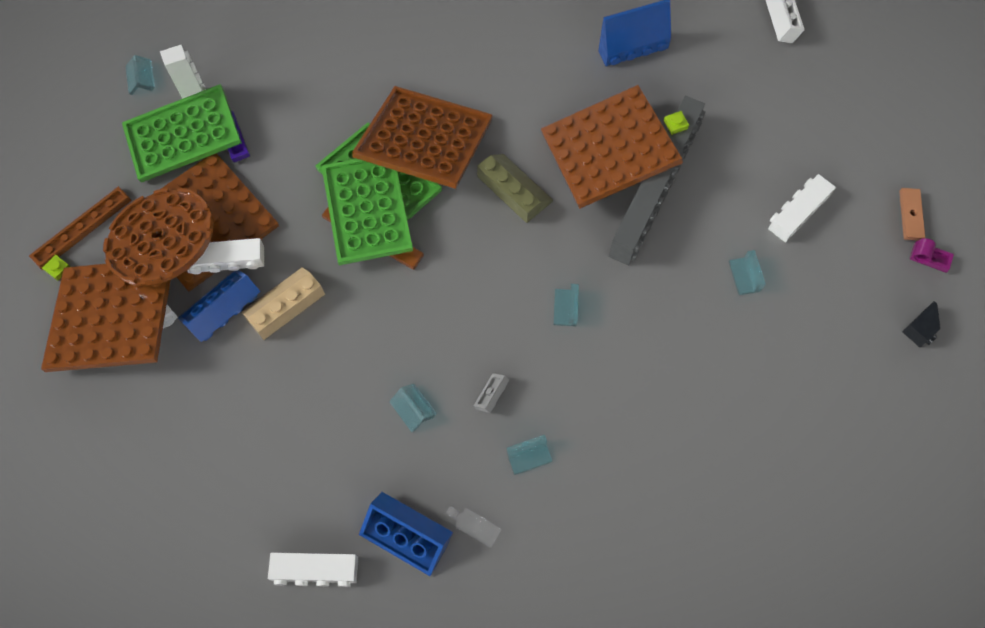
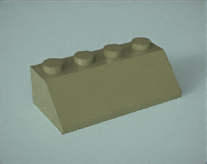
(513, 186)

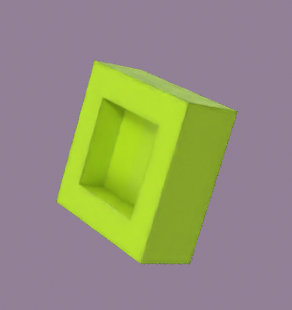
(676, 122)
(55, 267)

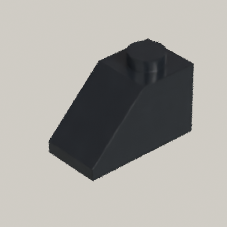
(924, 326)

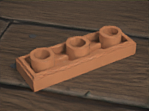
(912, 214)

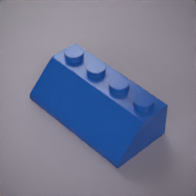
(219, 305)
(405, 533)

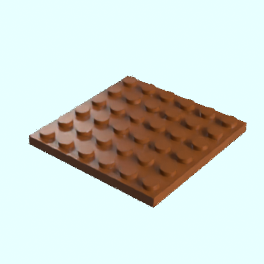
(423, 137)
(610, 146)
(233, 206)
(104, 321)

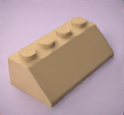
(283, 303)

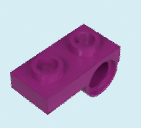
(926, 253)

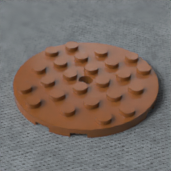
(145, 260)

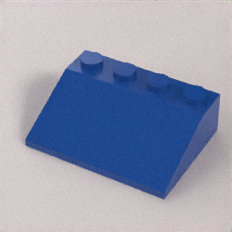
(635, 33)

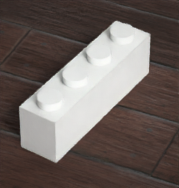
(785, 19)
(182, 71)
(801, 208)
(230, 256)
(313, 568)

